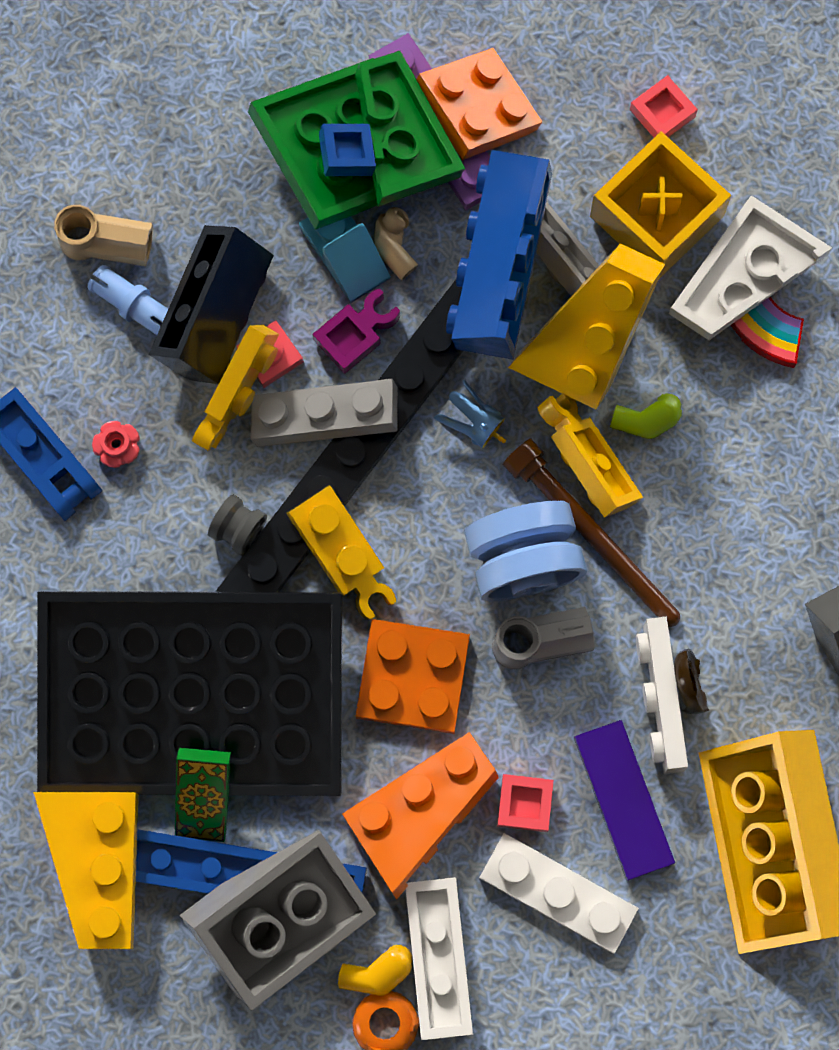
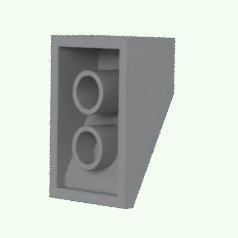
(278, 918)

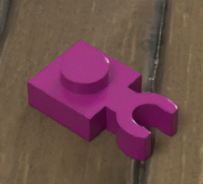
(352, 335)

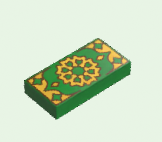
(202, 794)

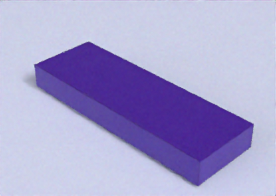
(624, 800)

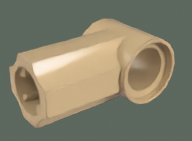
(108, 236)

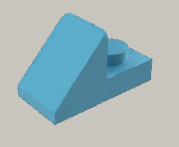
(348, 255)

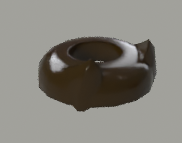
(687, 680)

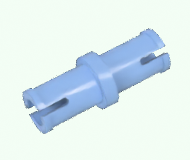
(131, 300)

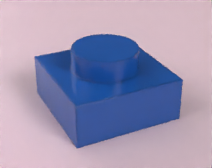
(347, 150)

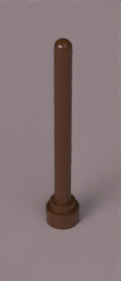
(529, 465)

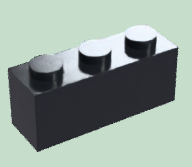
(211, 304)

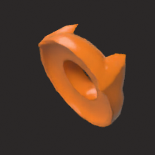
(408, 1022)

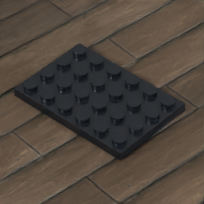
(172, 670)

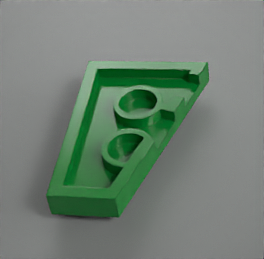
(405, 132)

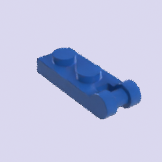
(42, 455)

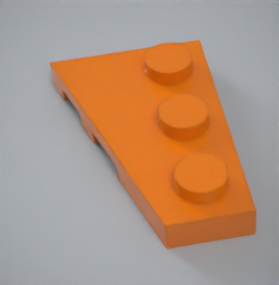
(417, 810)

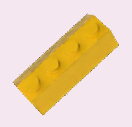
(774, 839)

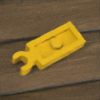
(234, 391)
(589, 456)
(340, 548)

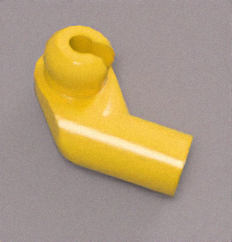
(381, 975)

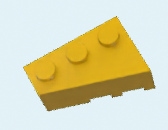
(591, 332)

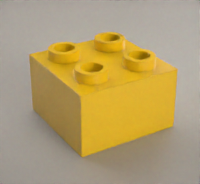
(660, 202)

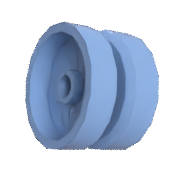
(525, 550)

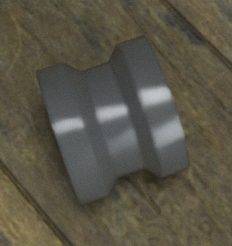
(236, 524)

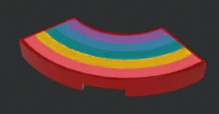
(771, 333)

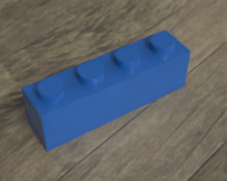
(500, 255)

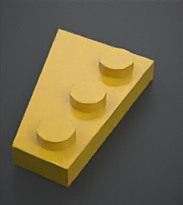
(95, 862)

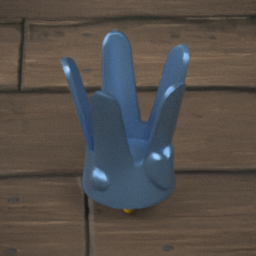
(485, 419)

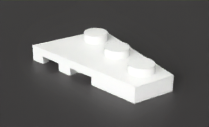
(745, 268)

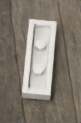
(662, 696)
(559, 893)
(438, 959)

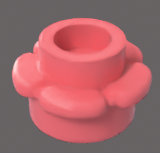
(125, 453)

